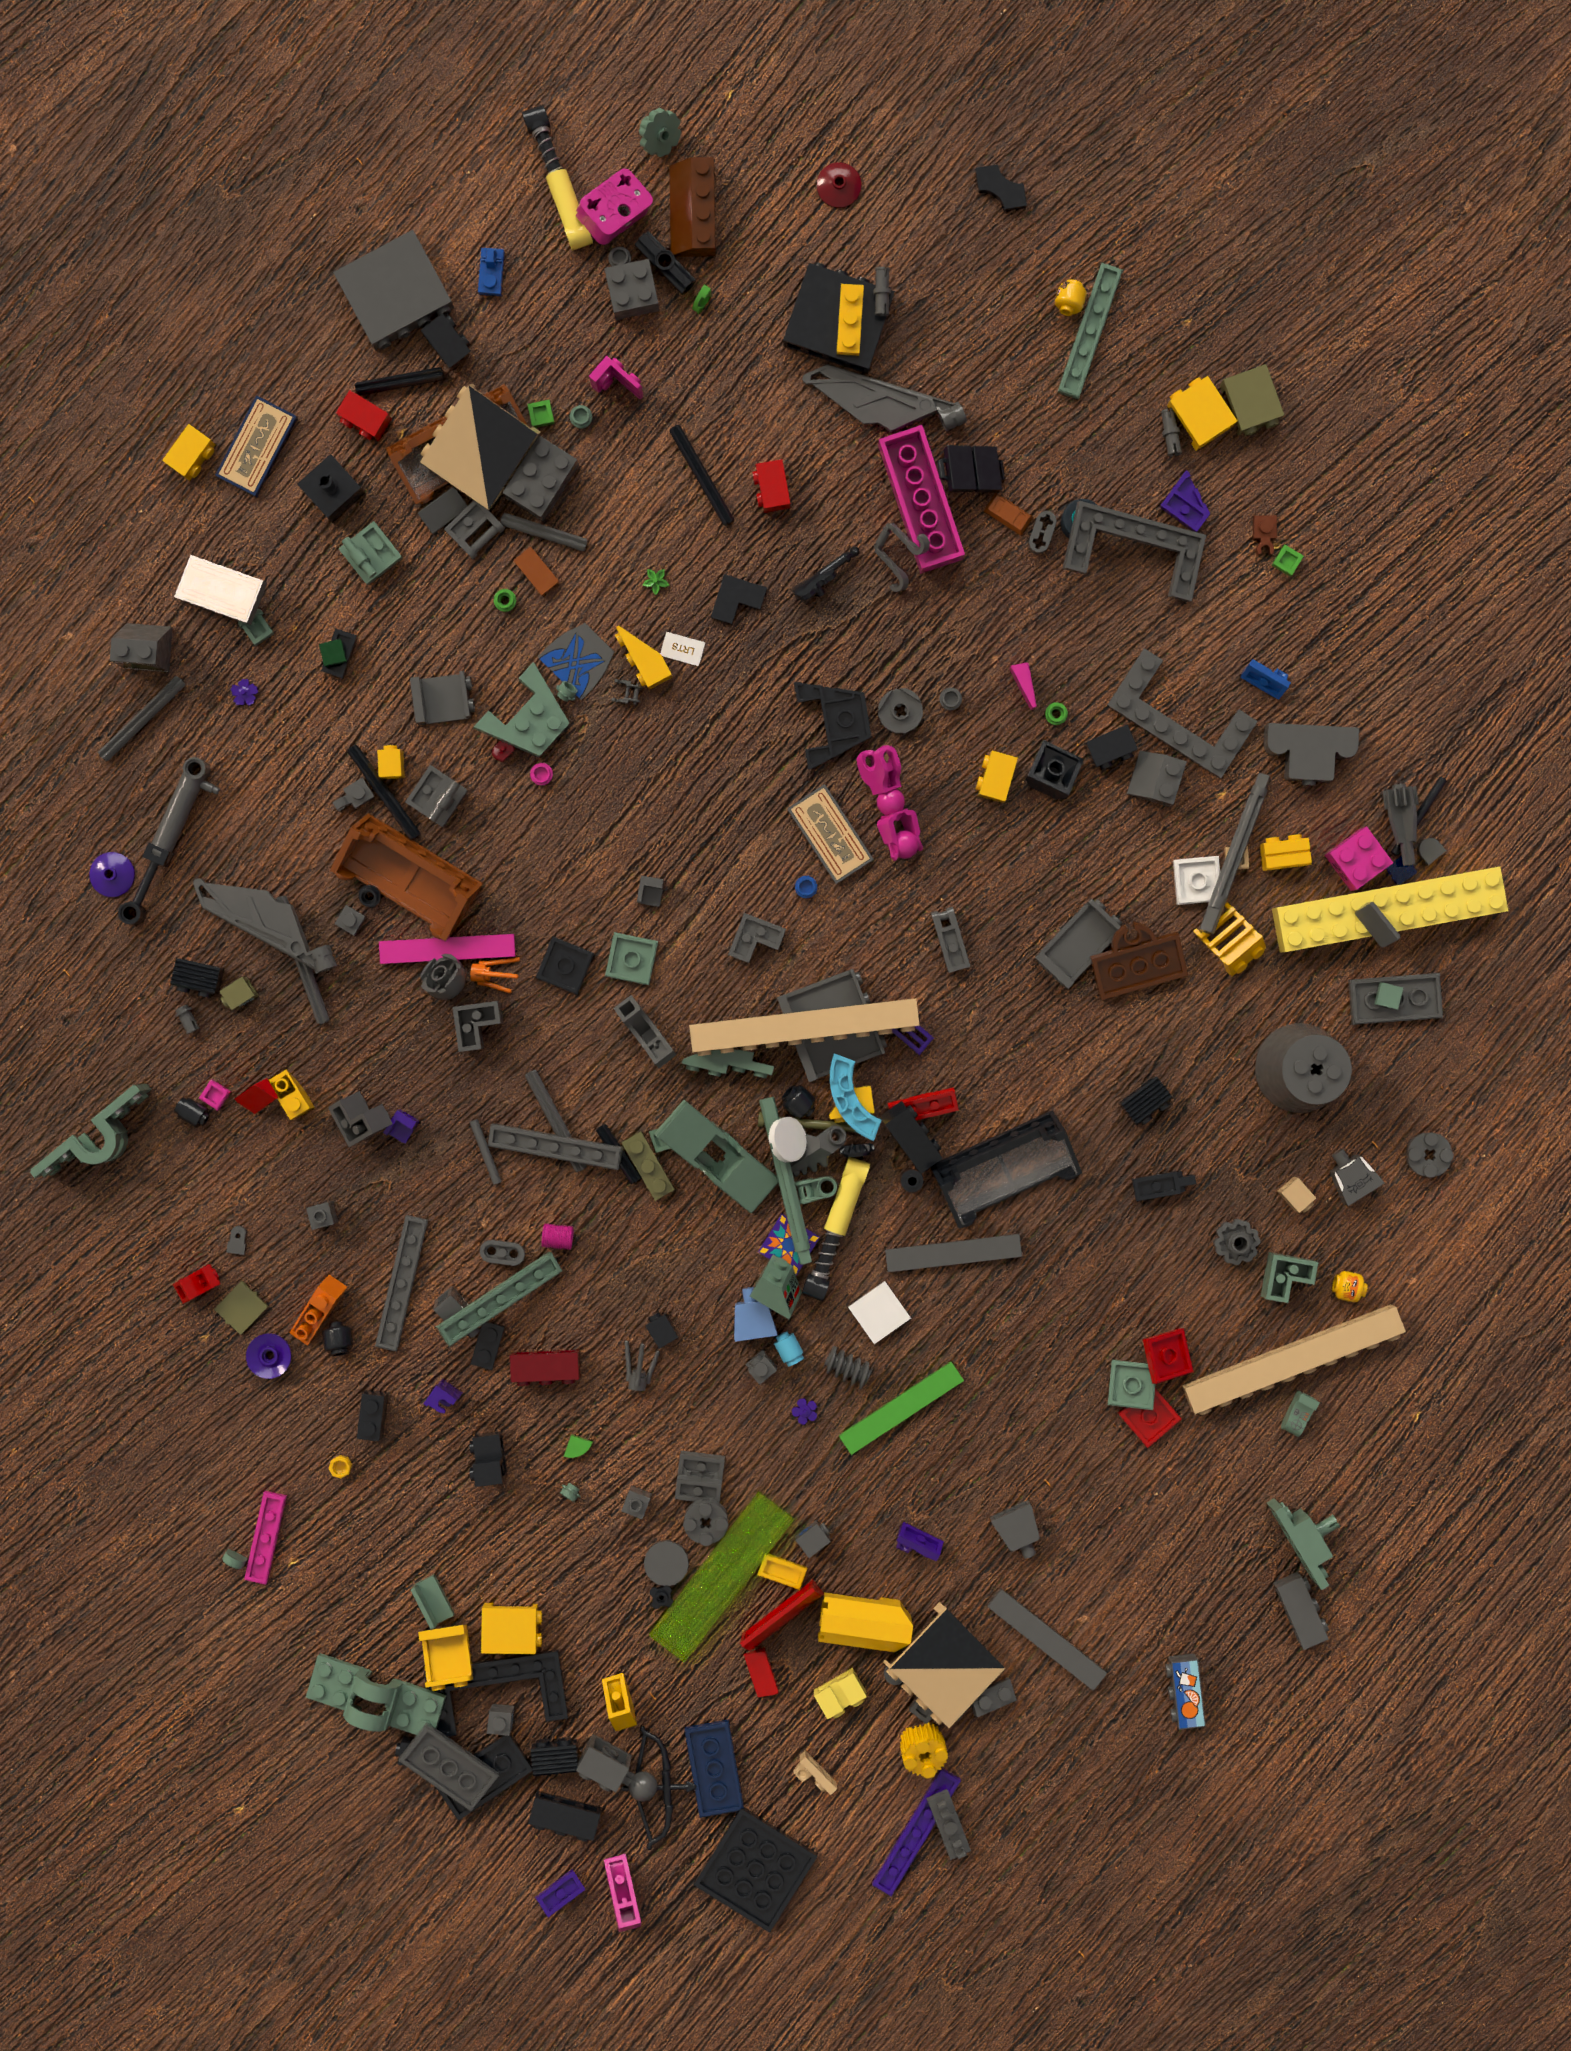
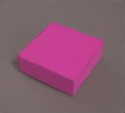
(214, 1094)

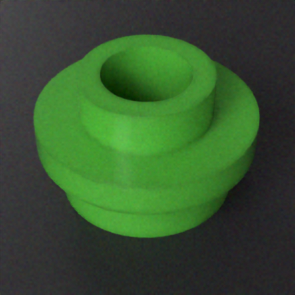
(501, 594)
(1059, 707)

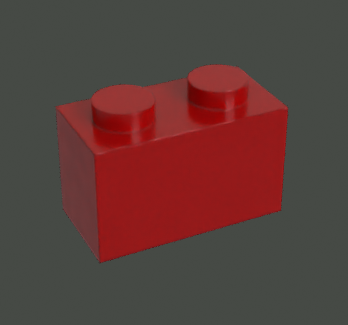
(364, 416)
(772, 486)

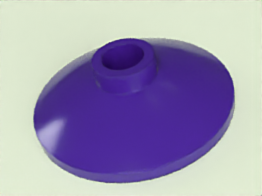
(122, 877)
(257, 1356)

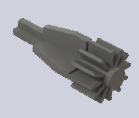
(1402, 813)

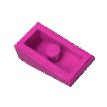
(1023, 678)

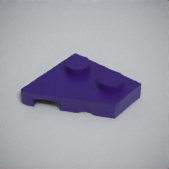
(1185, 504)

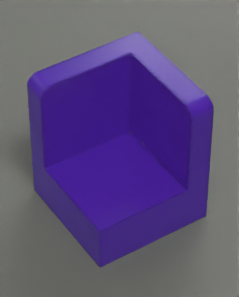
(402, 1126)

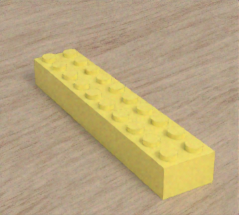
(1403, 905)

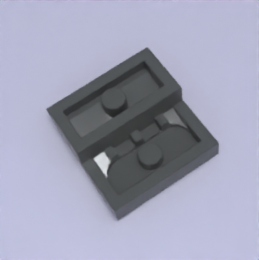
(699, 1476)

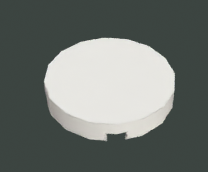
(787, 1139)

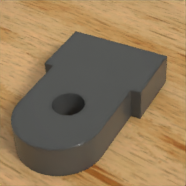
(237, 1245)

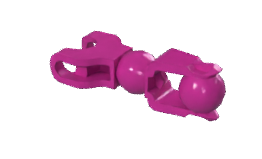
(883, 780)

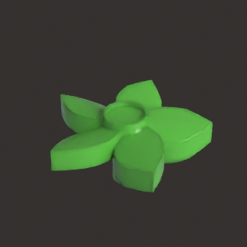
(656, 580)

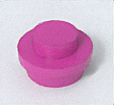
(541, 774)

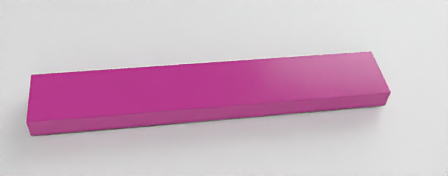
(460, 947)

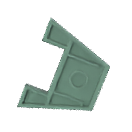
(535, 724)

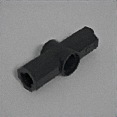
(675, 272)

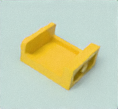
(1202, 411)
(510, 1629)
(446, 1657)

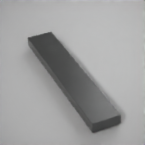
(555, 1146)
(953, 1252)
(401, 1283)
(1047, 1639)

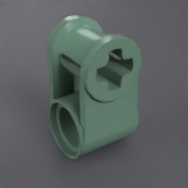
(814, 1189)

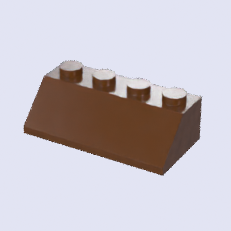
(692, 207)

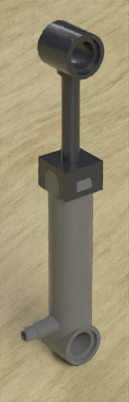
(162, 846)

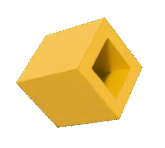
(391, 762)

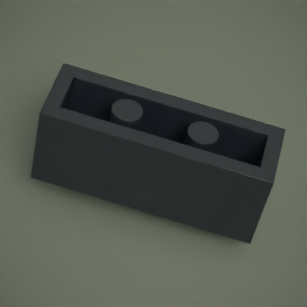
(912, 1136)
(565, 1816)

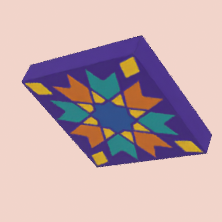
(781, 1245)

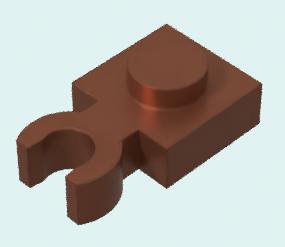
(1265, 530)

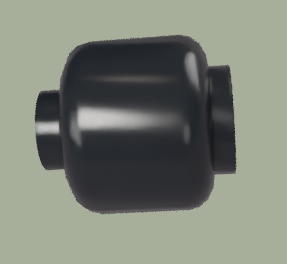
(798, 1101)
(337, 1339)

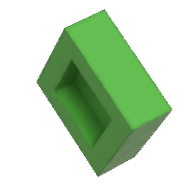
(541, 413)
(1287, 560)

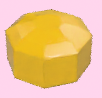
(340, 1466)

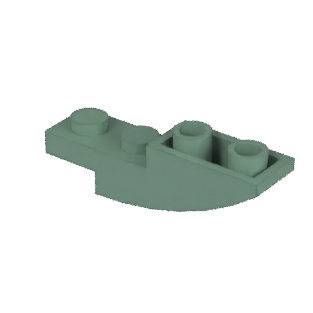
(718, 1063)

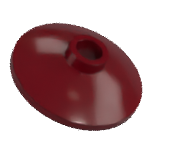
(842, 195)

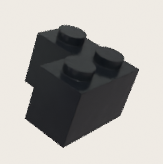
(489, 1459)

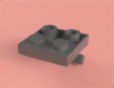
(436, 796)

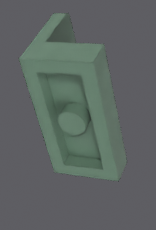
(432, 1601)

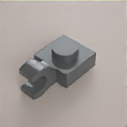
(356, 794)

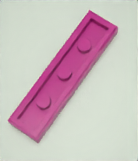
(265, 1537)

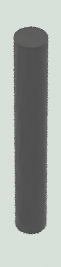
(486, 1154)

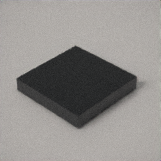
(565, 965)

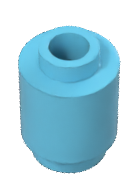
(788, 1348)

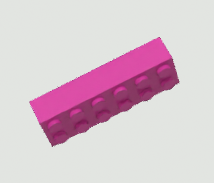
(921, 497)

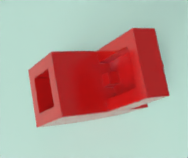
(197, 1283)

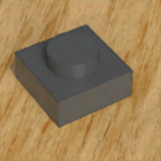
(350, 920)

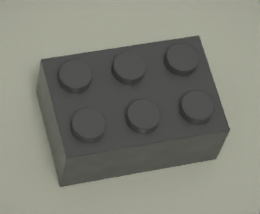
(541, 478)

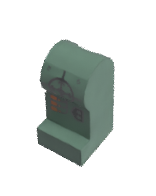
(1299, 1413)

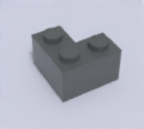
(469, 1020)
(356, 1119)

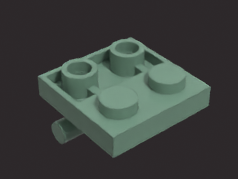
(370, 553)

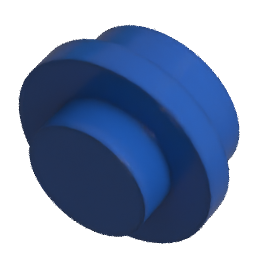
(806, 887)

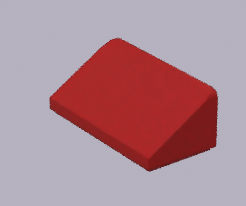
(257, 1096)
(761, 1672)

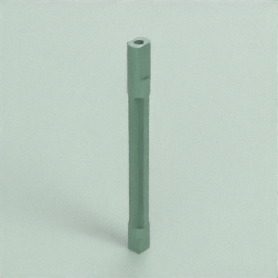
(787, 1188)

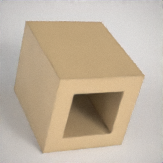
(1297, 1195)

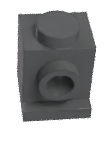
(761, 1367)

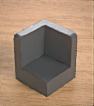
(650, 891)

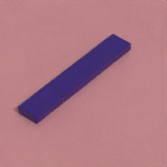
(912, 1836)

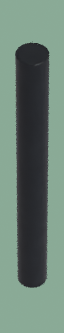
(1423, 809)

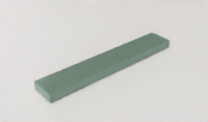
(1090, 331)
(499, 1299)

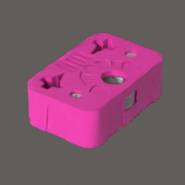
(611, 202)

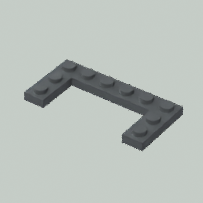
(1093, 518)
(1211, 758)

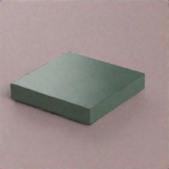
(631, 958)
(1131, 1385)

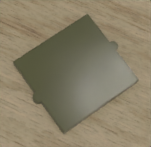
(241, 1307)

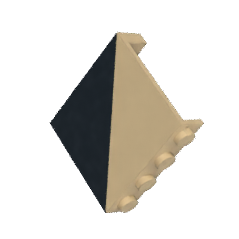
(478, 446)
(945, 1668)

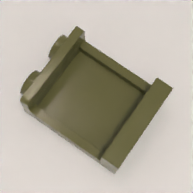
(1253, 400)

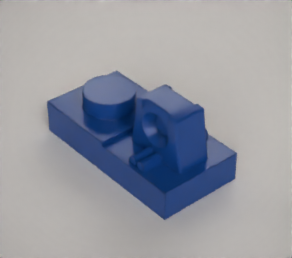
(491, 272)
(1271, 682)

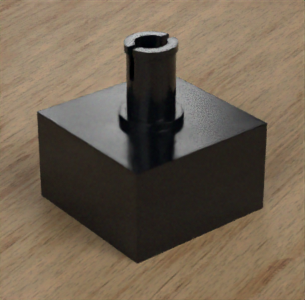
(331, 488)

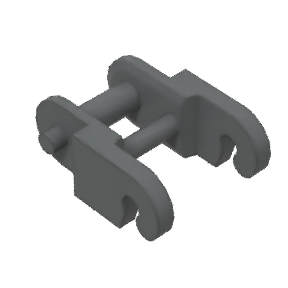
(625, 700)

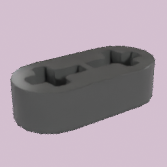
(1047, 534)

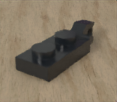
(1161, 1185)

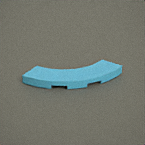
(846, 1100)

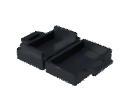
(972, 469)

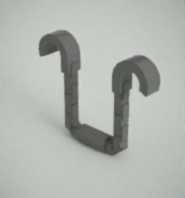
(902, 576)

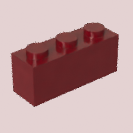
(545, 1367)

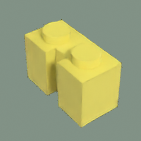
(840, 1693)

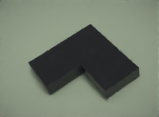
(736, 592)

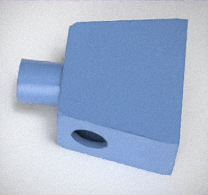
(752, 1319)

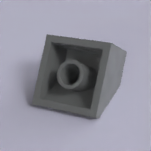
(1156, 778)

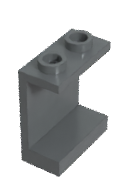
(442, 698)

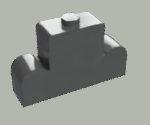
(1310, 749)

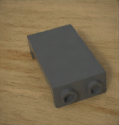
(1078, 939)

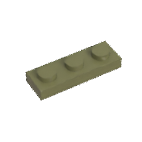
(648, 1165)

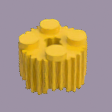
(923, 1750)

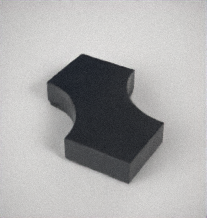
(992, 182)

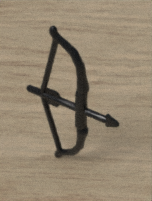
(666, 1787)

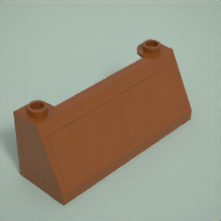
(407, 874)

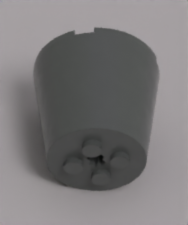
(1286, 1063)

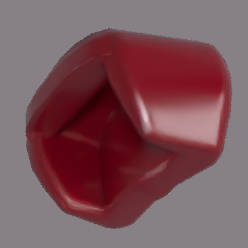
(502, 751)

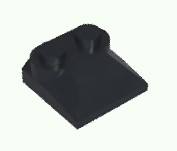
(1054, 771)

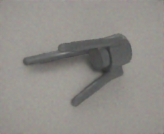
(638, 1378)

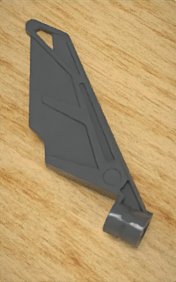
(881, 402)
(265, 919)

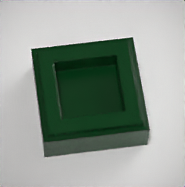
(333, 652)

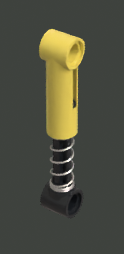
(557, 178)
(836, 1225)

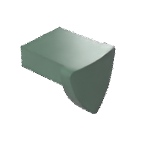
(258, 630)

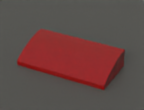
(781, 1615)

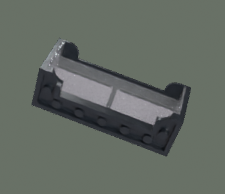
(1005, 1166)

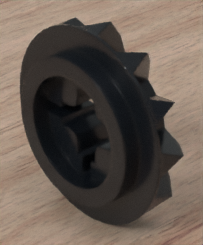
(856, 1150)

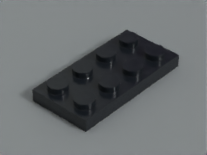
(504, 1757)

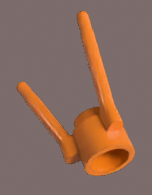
(480, 973)

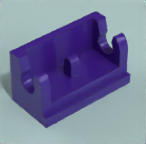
(442, 1393)

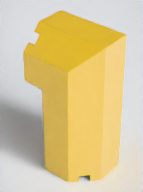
(865, 1622)

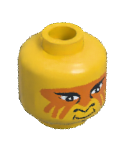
(1349, 1286)

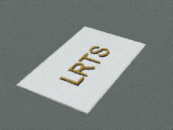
(682, 649)

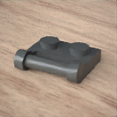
(468, 523)

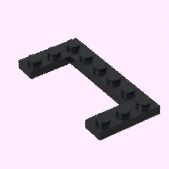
(542, 1664)

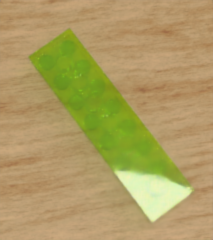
(721, 1576)

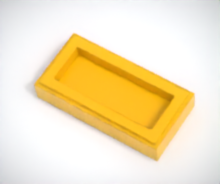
(782, 1571)

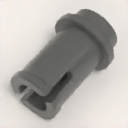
(187, 1019)

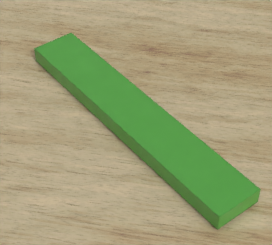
(901, 1407)

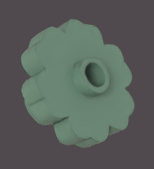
(659, 132)

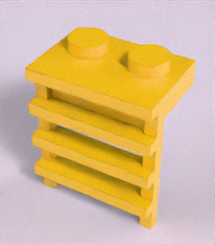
(1241, 949)

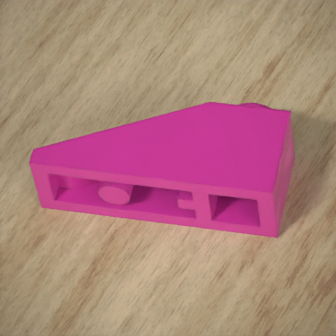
(622, 1893)

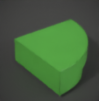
(702, 299)
(577, 1446)

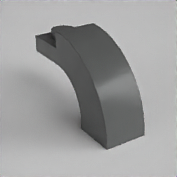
(645, 1031)

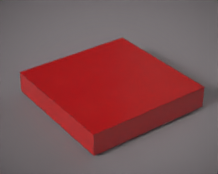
(1167, 1355)
(1151, 1424)

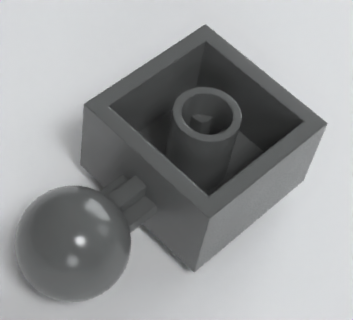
(610, 1768)

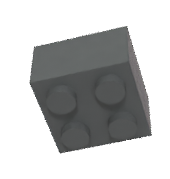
(632, 289)

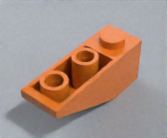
(318, 1309)

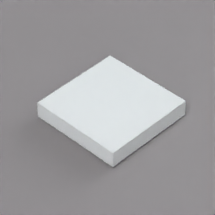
(1195, 879)
(879, 1312)

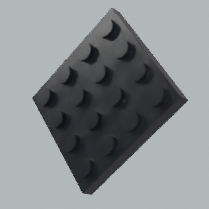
(755, 1869)

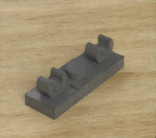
(948, 1824)

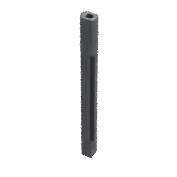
(1235, 854)

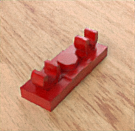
(931, 1104)

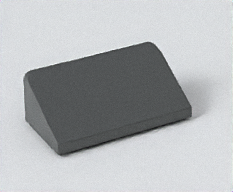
(442, 510)
(1377, 924)

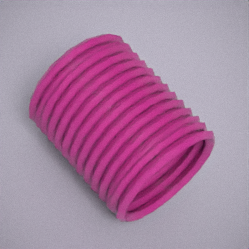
(557, 1236)

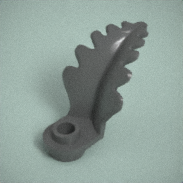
(818, 1150)

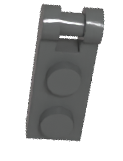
(950, 940)

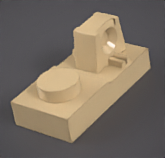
(808, 1766)

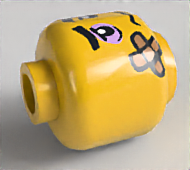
(1070, 297)

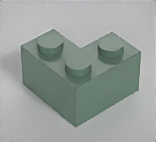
(1281, 1272)

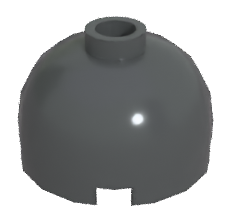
(443, 977)

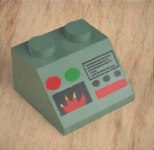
(777, 1287)

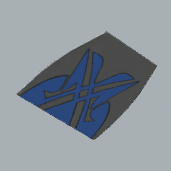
(578, 658)

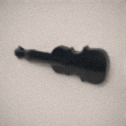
(814, 584)

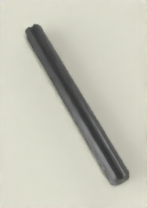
(310, 985)

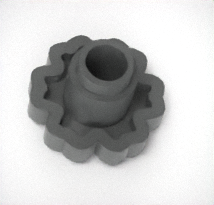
(1228, 1233)

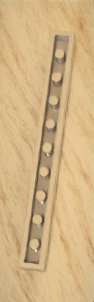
(804, 1025)
(1293, 1359)

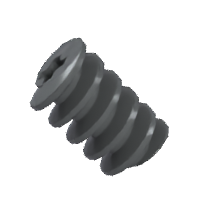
(848, 1367)

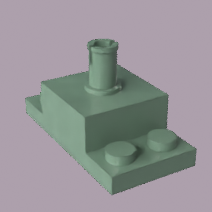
(1306, 1539)

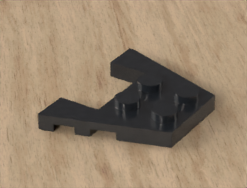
(843, 716)

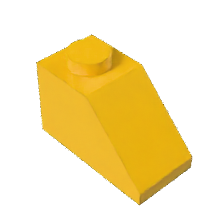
(619, 1702)

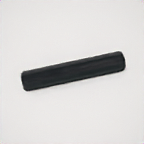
(626, 1165)

